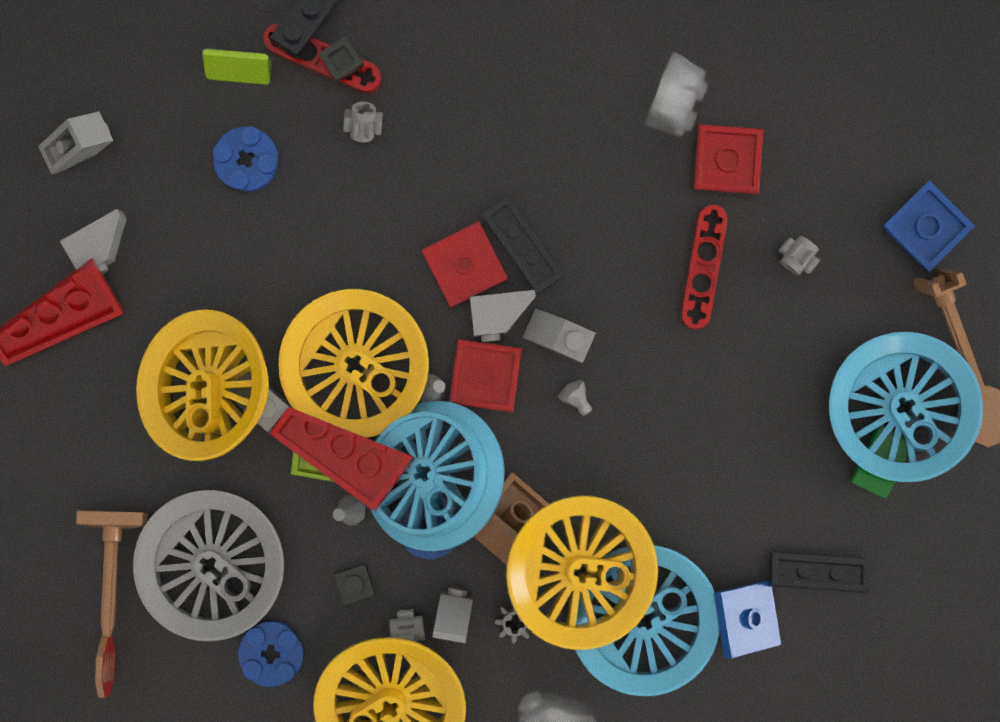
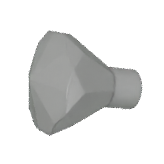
(434, 389)
(575, 396)
(349, 510)

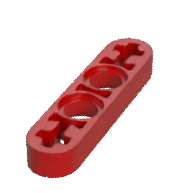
(319, 67)
(700, 266)

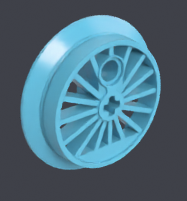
(872, 362)
(463, 516)
(607, 662)

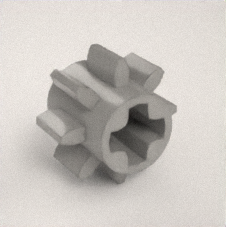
(362, 121)
(799, 255)
(407, 626)
(521, 630)

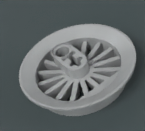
(169, 528)

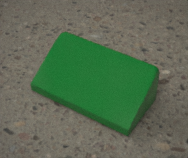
(870, 482)

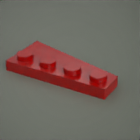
(61, 313)
(350, 460)

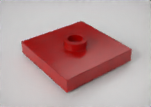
(728, 159)
(464, 264)
(485, 375)

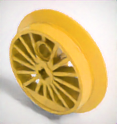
(309, 333)
(211, 339)
(525, 566)
(386, 698)

